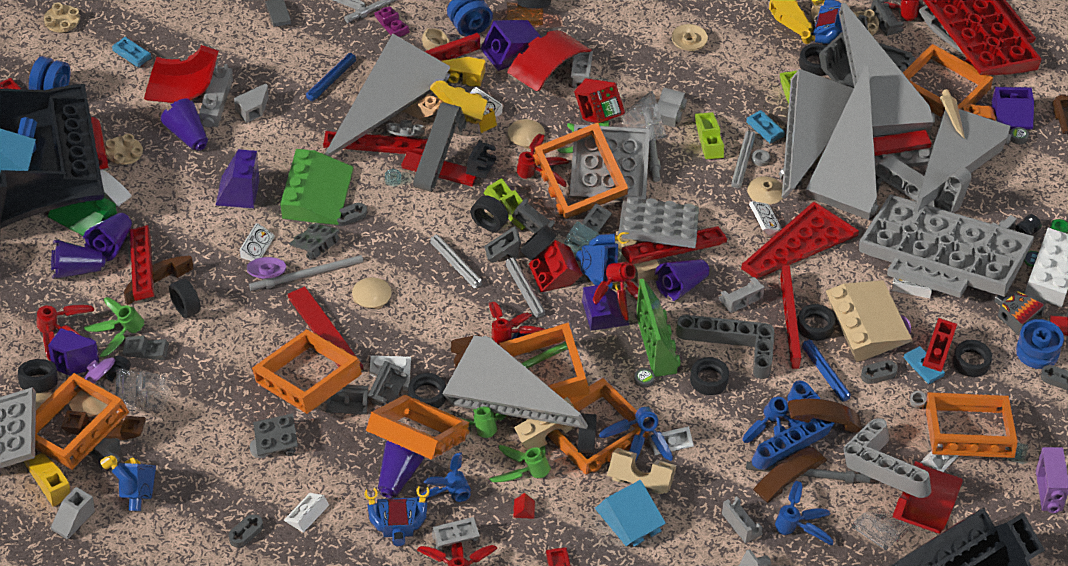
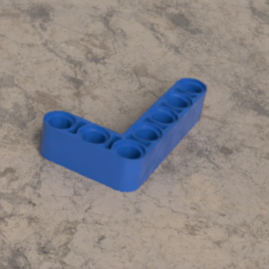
(794, 438)

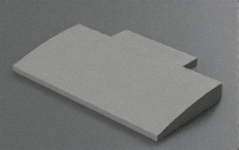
(944, 248)

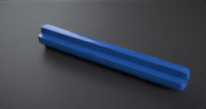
(330, 77)
(826, 370)

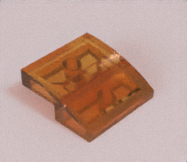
(517, 12)

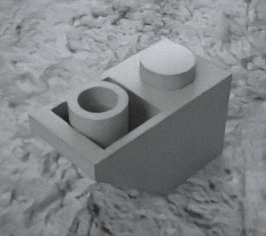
(252, 103)
(73, 513)

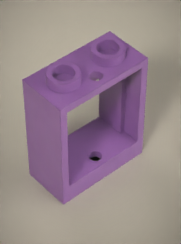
(1052, 479)

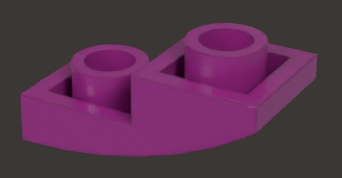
(390, 21)

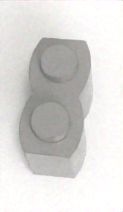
(670, 106)

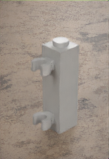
(216, 96)

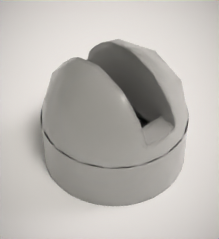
(918, 396)

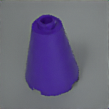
(185, 123)
(108, 235)
(74, 260)
(680, 277)
(397, 468)

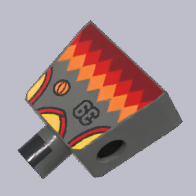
(1018, 310)

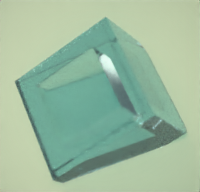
(1020, 455)

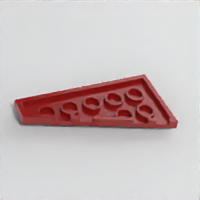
(804, 236)

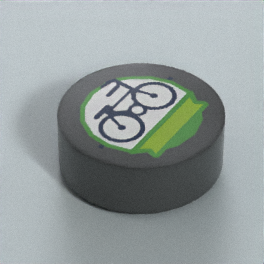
(1019, 135)
(644, 377)

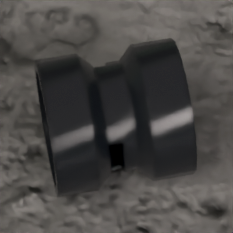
(1029, 225)
(120, 362)

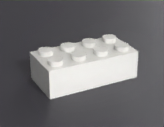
(1050, 272)

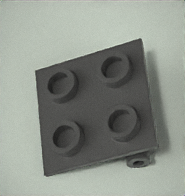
(316, 239)
(276, 435)

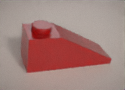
(939, 344)

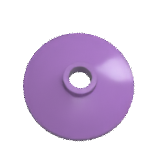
(266, 267)
(97, 370)

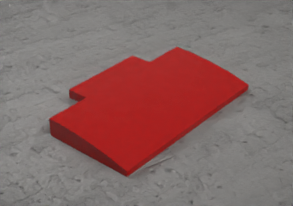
(988, 35)

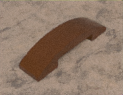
(176, 266)
(826, 410)
(127, 429)
(787, 472)

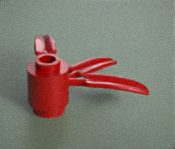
(909, 9)
(526, 163)
(616, 273)
(47, 321)
(502, 328)
(457, 554)

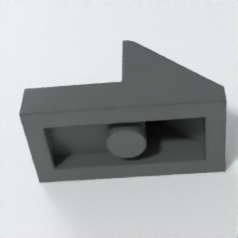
(505, 244)
(105, 448)

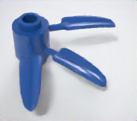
(773, 411)
(646, 425)
(454, 482)
(790, 515)

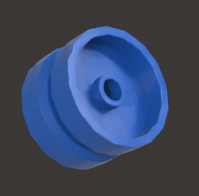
(469, 16)
(49, 74)
(1039, 343)

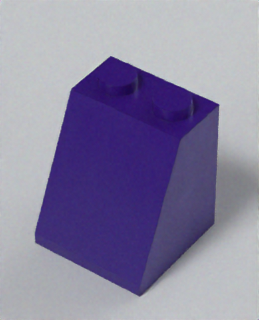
(507, 40)
(240, 181)

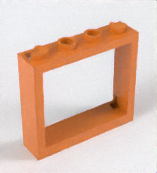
(955, 64)
(547, 175)
(547, 337)
(597, 390)
(307, 401)
(385, 424)
(91, 434)
(970, 444)

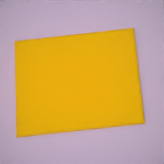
(488, 122)

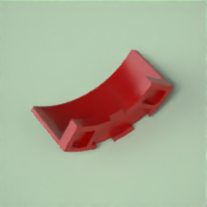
(544, 57)
(180, 79)
(934, 510)

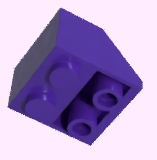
(1014, 106)
(72, 352)

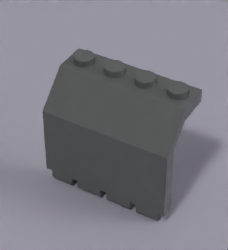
(836, 64)

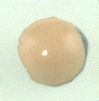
(434, 38)

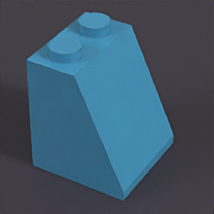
(15, 151)
(631, 514)

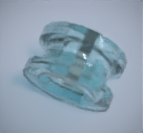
(394, 181)

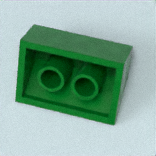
(83, 215)

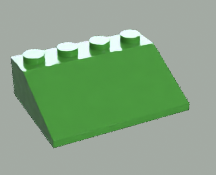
(315, 188)
(656, 332)

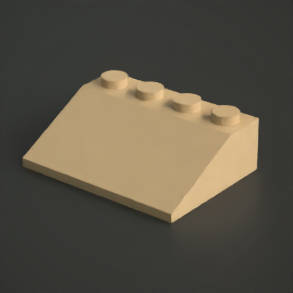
(868, 318)

